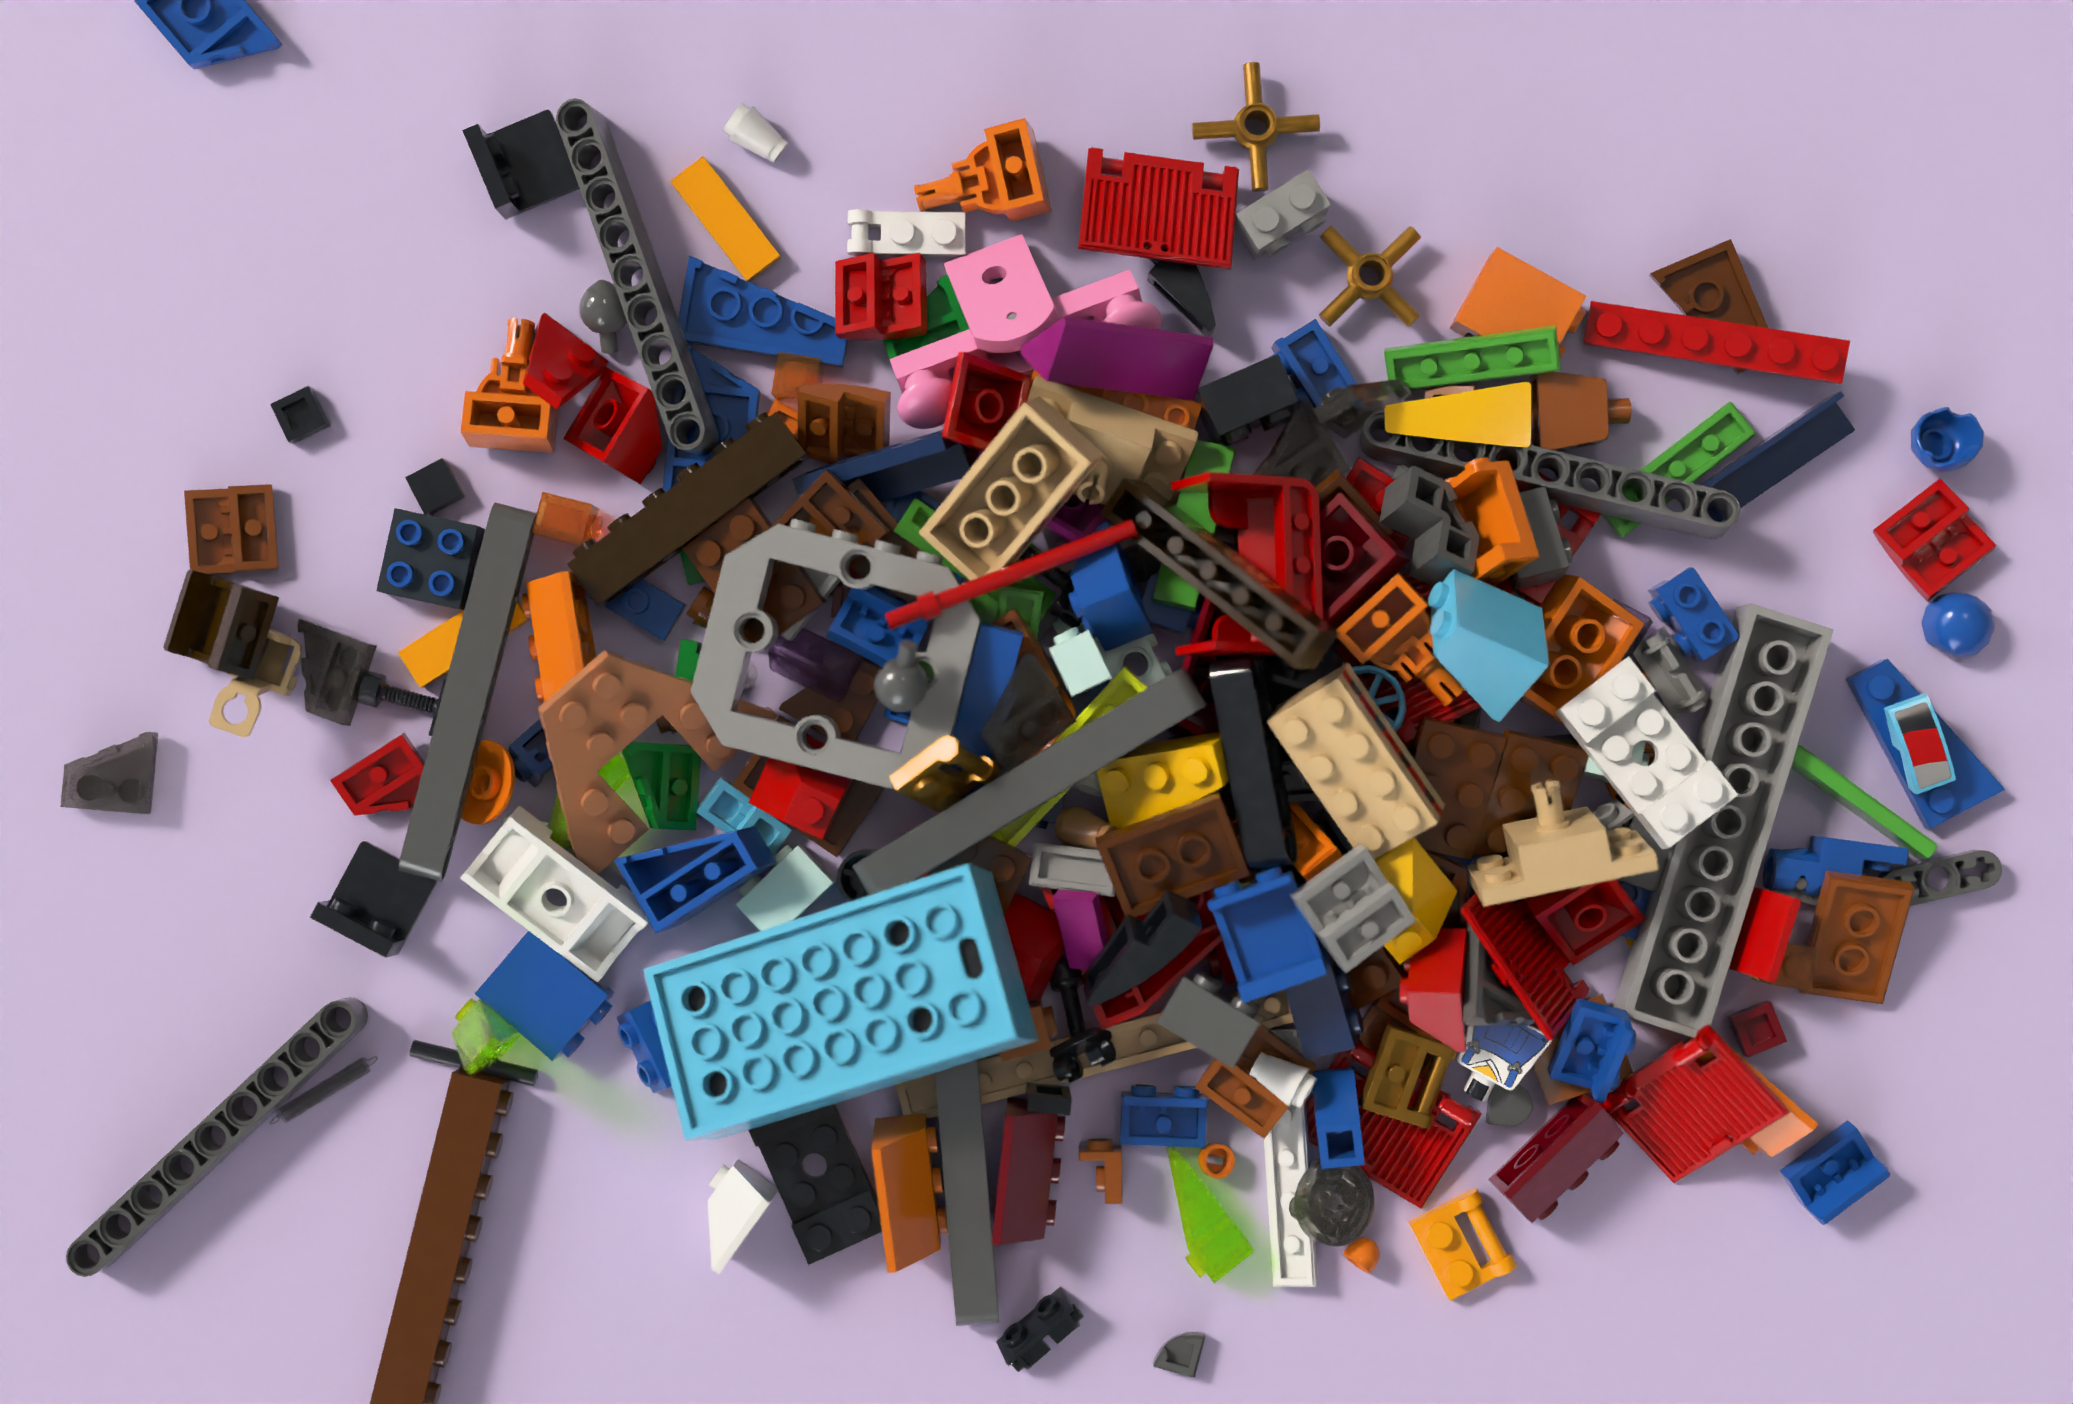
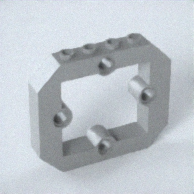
(728, 652)

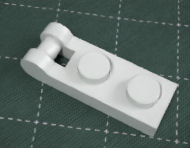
(908, 233)

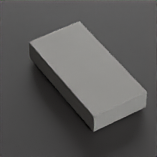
(1069, 869)

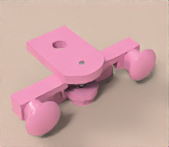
(1003, 320)

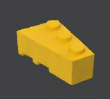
(1162, 777)

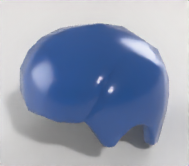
(1946, 439)
(1958, 624)

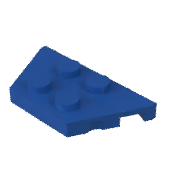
(210, 29)
(732, 406)

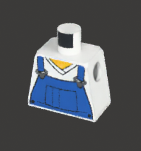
(1500, 1056)

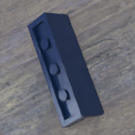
(1781, 453)
(898, 467)

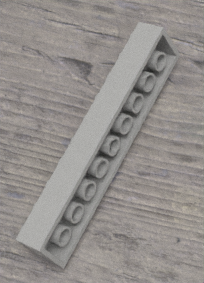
(1710, 873)

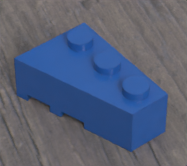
(692, 875)

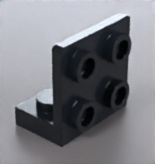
(522, 163)
(375, 901)

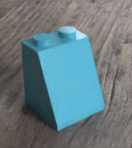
(1487, 640)

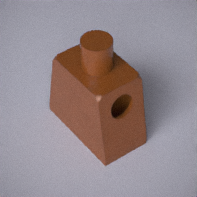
(1573, 411)

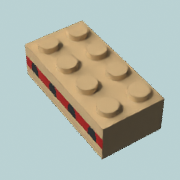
(1011, 491)
(1356, 762)

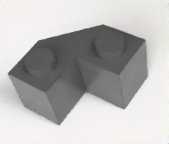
(1425, 511)

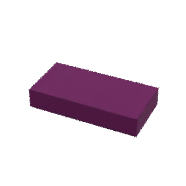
(1080, 926)

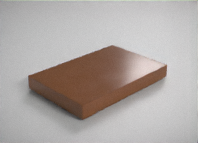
(1857, 935)

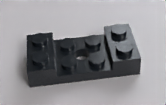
(825, 1209)

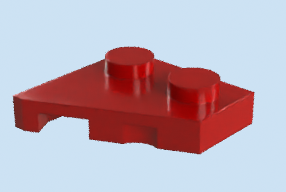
(560, 363)
(383, 779)

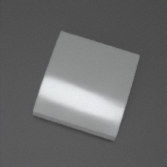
(1353, 908)

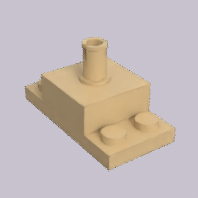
(1132, 441)
(1558, 852)

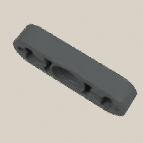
(1964, 861)

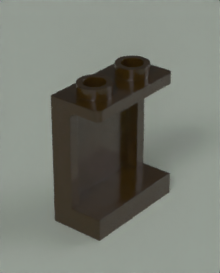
(221, 623)

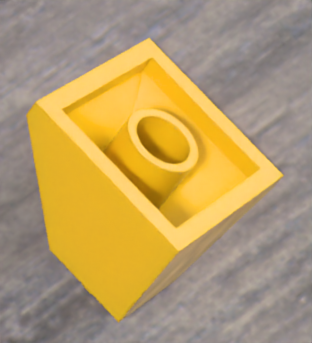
(1424, 891)

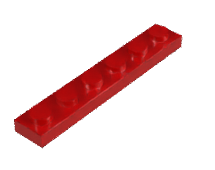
(1716, 342)

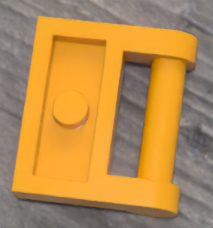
(1449, 1251)

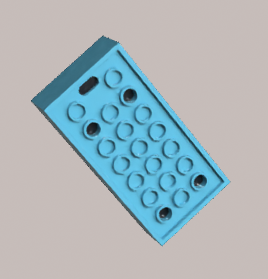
(840, 1004)

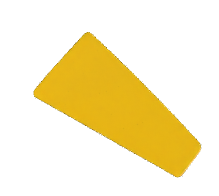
(1479, 416)

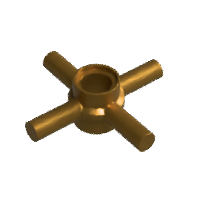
(1255, 143)
(1381, 263)

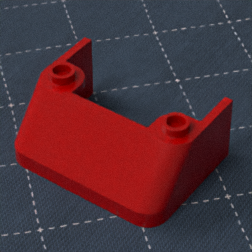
(1276, 535)

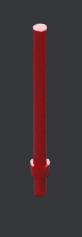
(930, 604)

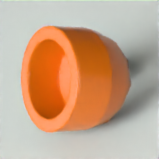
(1212, 1169)
(1363, 1254)

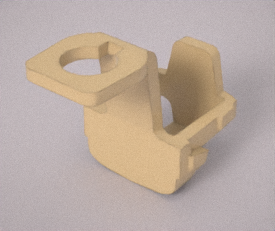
(267, 678)

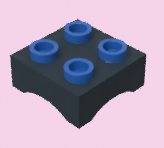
(430, 559)

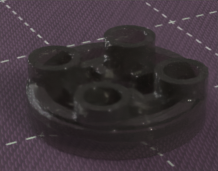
(1333, 1204)

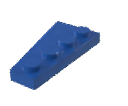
(748, 318)
(1884, 686)

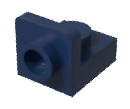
(531, 755)

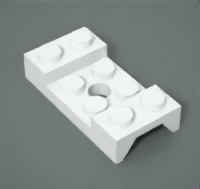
(1678, 786)
(524, 864)

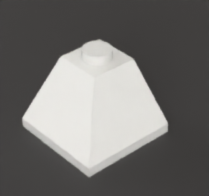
(735, 1208)

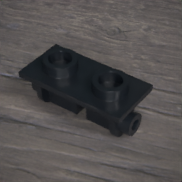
(1023, 1341)

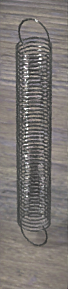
(361, 1066)

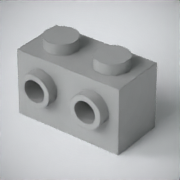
(1282, 214)

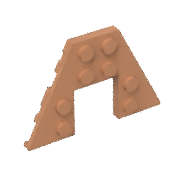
(595, 721)

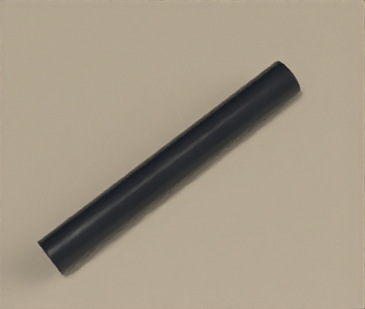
(451, 1058)

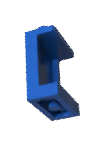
(1266, 935)
(545, 997)

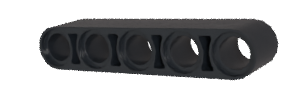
(1253, 762)

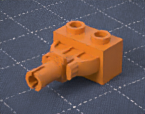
(995, 177)
(503, 409)
(1394, 632)

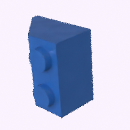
(1109, 597)

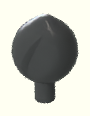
(603, 313)
(902, 680)

